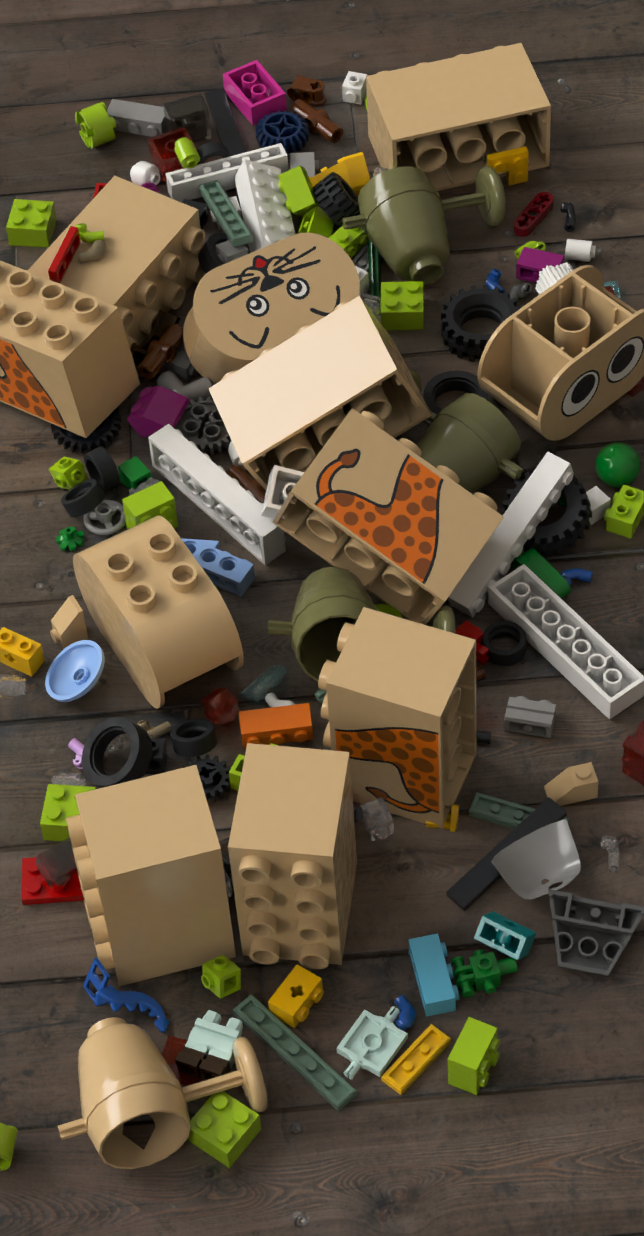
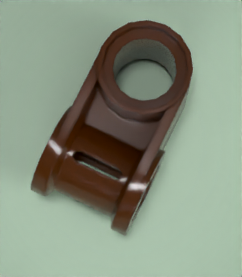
(307, 89)

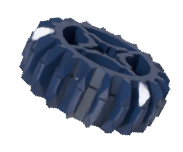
(283, 128)

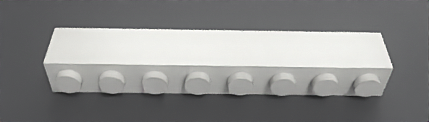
(516, 527)

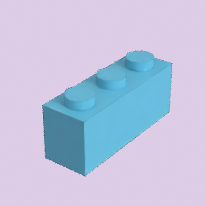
(433, 974)

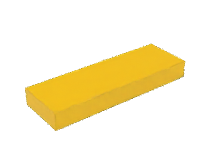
(416, 1059)

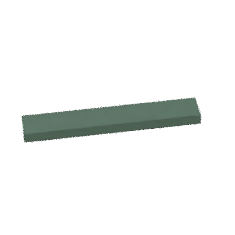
(225, 213)
(295, 1052)

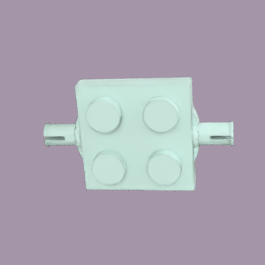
(372, 1043)

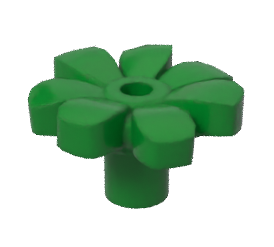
(70, 538)

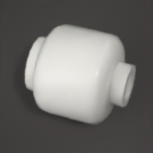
(145, 172)

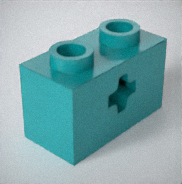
(505, 935)

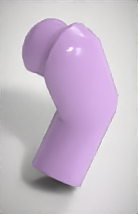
(76, 746)

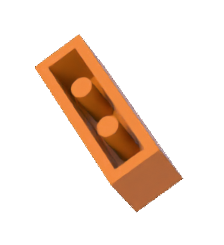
(276, 725)

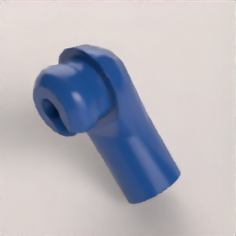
(493, 280)
(578, 574)

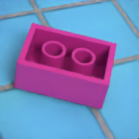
(254, 91)

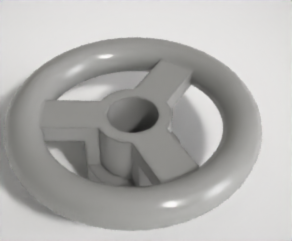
(104, 514)

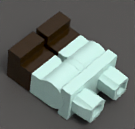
(209, 1047)

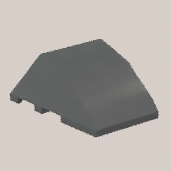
(591, 931)

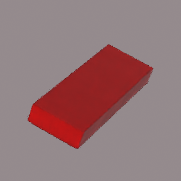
(64, 255)

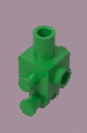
(481, 972)

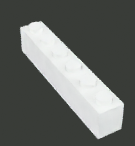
(184, 182)

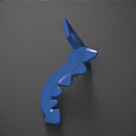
(117, 998)

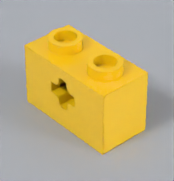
(20, 652)
(296, 996)

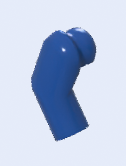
(407, 1014)

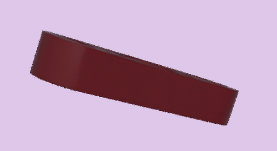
(533, 221)

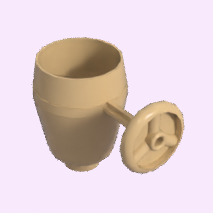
(128, 1077)

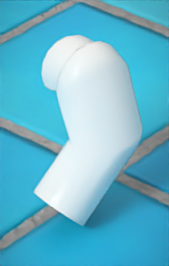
(273, 701)

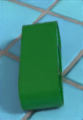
(544, 571)

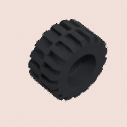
(336, 198)

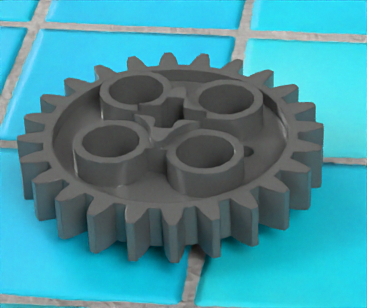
(204, 426)

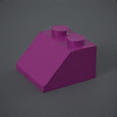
(156, 409)

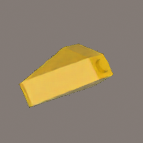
(350, 168)

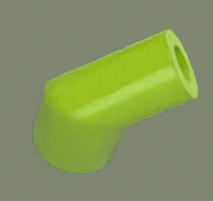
(87, 236)
(531, 244)

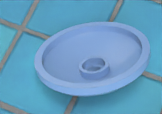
(75, 671)

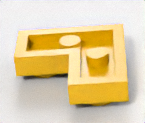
(512, 162)

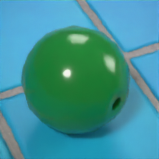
(617, 464)

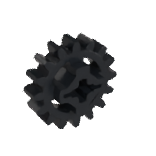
(213, 776)

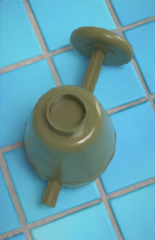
(408, 222)
(471, 441)
(322, 608)

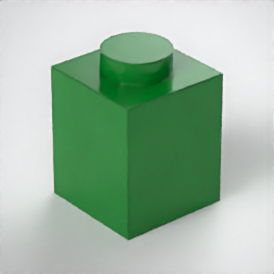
(133, 473)

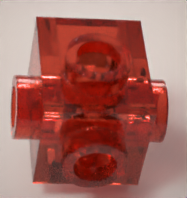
(220, 706)

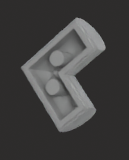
(193, 390)

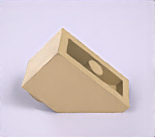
(69, 624)
(573, 785)

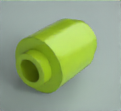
(186, 153)

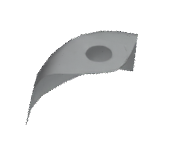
(539, 856)

